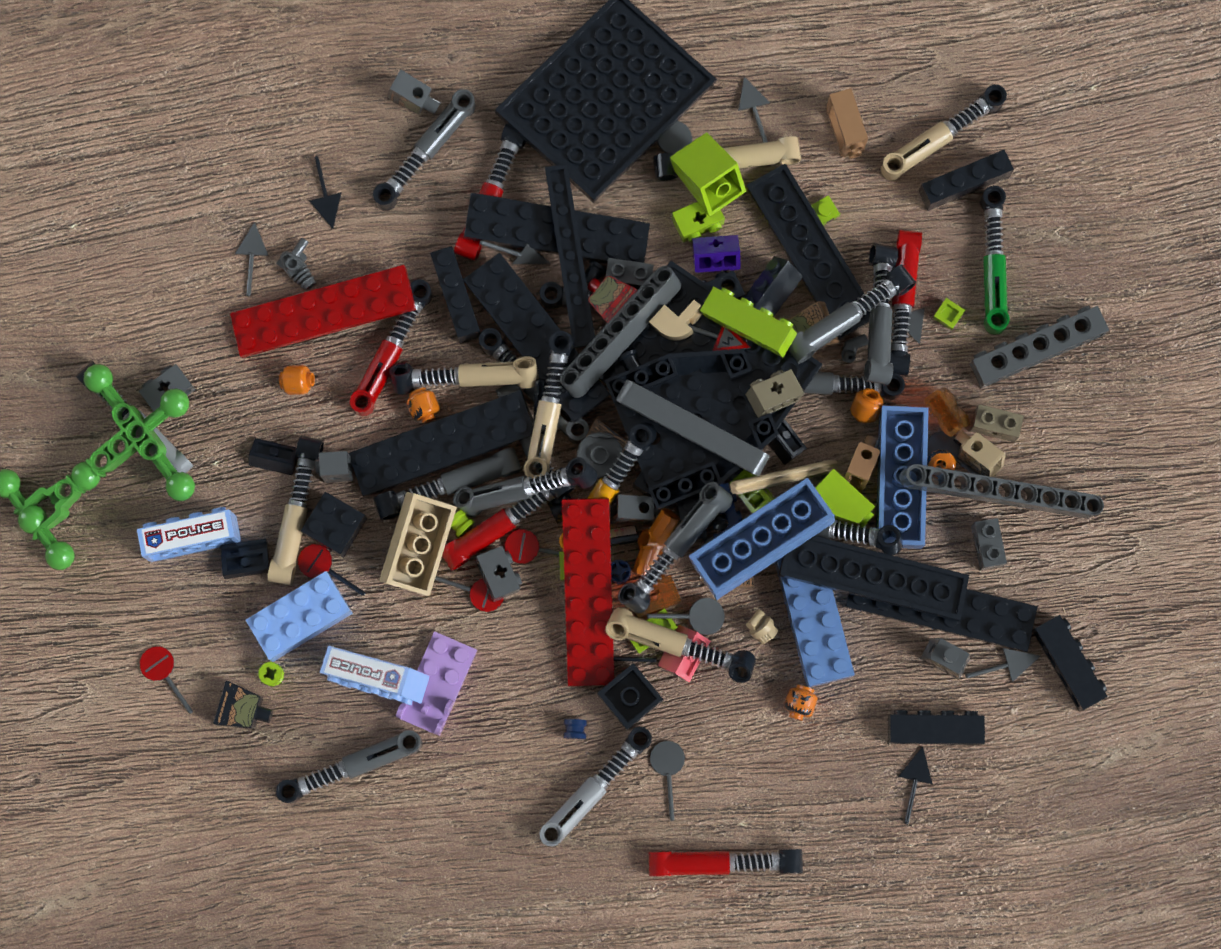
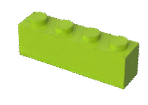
(748, 321)

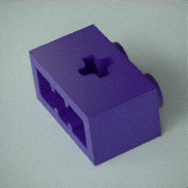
(716, 253)

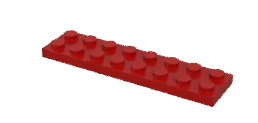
(323, 311)
(587, 591)

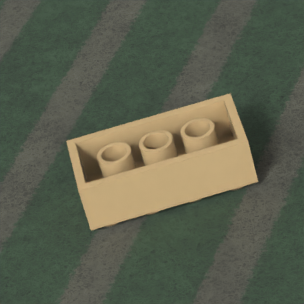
(417, 543)

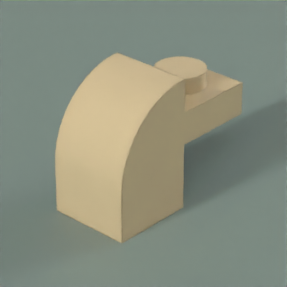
(676, 327)

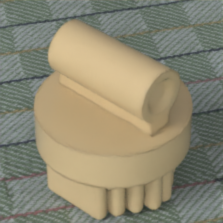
(761, 627)

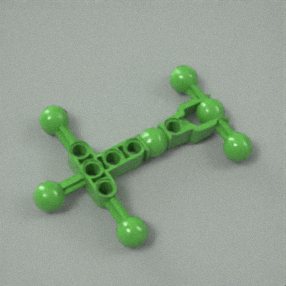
(87, 474)

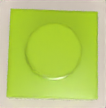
(826, 210)
(949, 314)

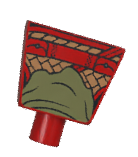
(609, 296)

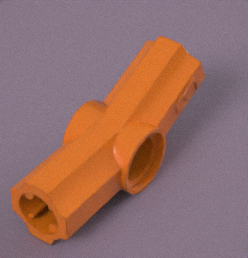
(652, 540)

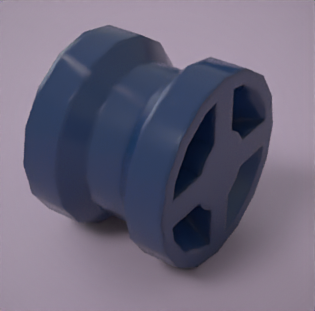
(619, 567)
(574, 729)

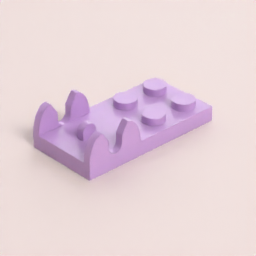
(447, 666)

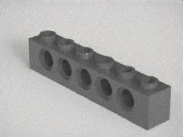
(1094, 328)

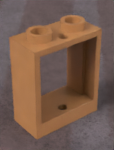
(846, 123)

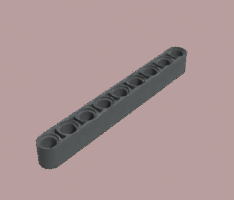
(991, 492)

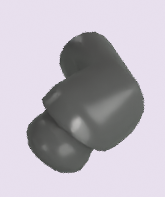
(850, 348)

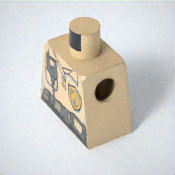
(987, 458)

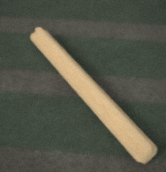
(783, 476)

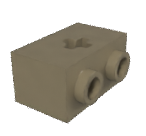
(774, 393)
(996, 423)

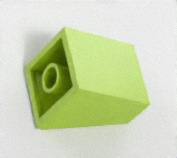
(709, 173)
(845, 500)

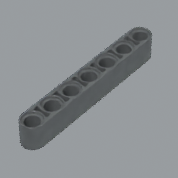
(620, 332)
(692, 428)

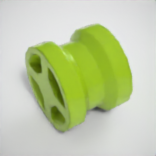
(461, 523)
(277, 675)

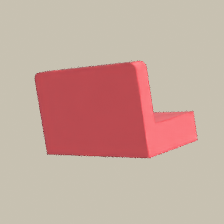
(683, 666)

